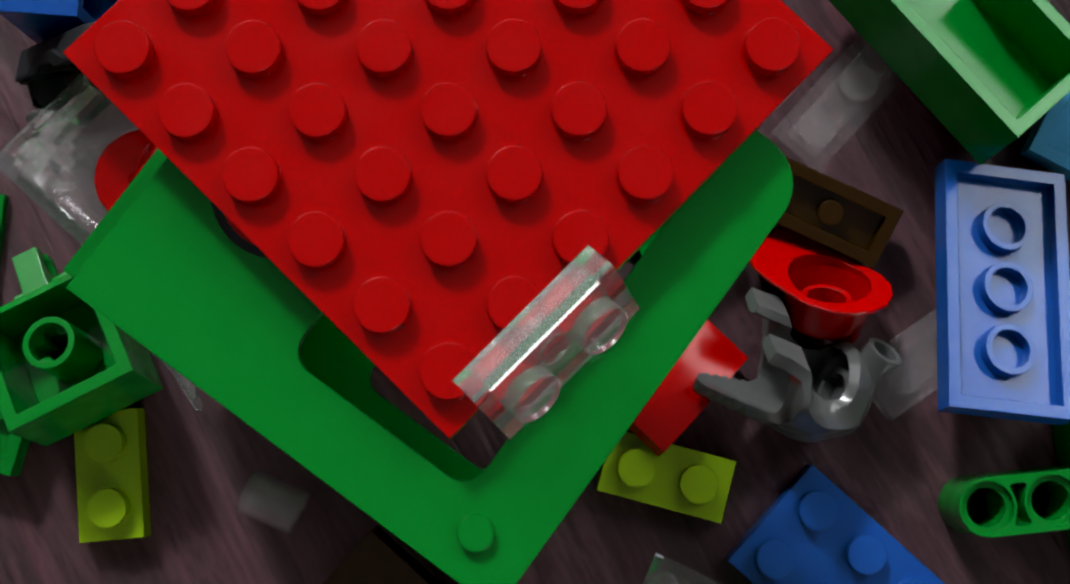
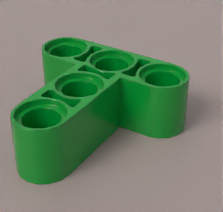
(1010, 497)

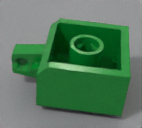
(63, 358)

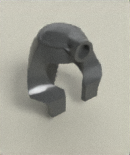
(799, 388)

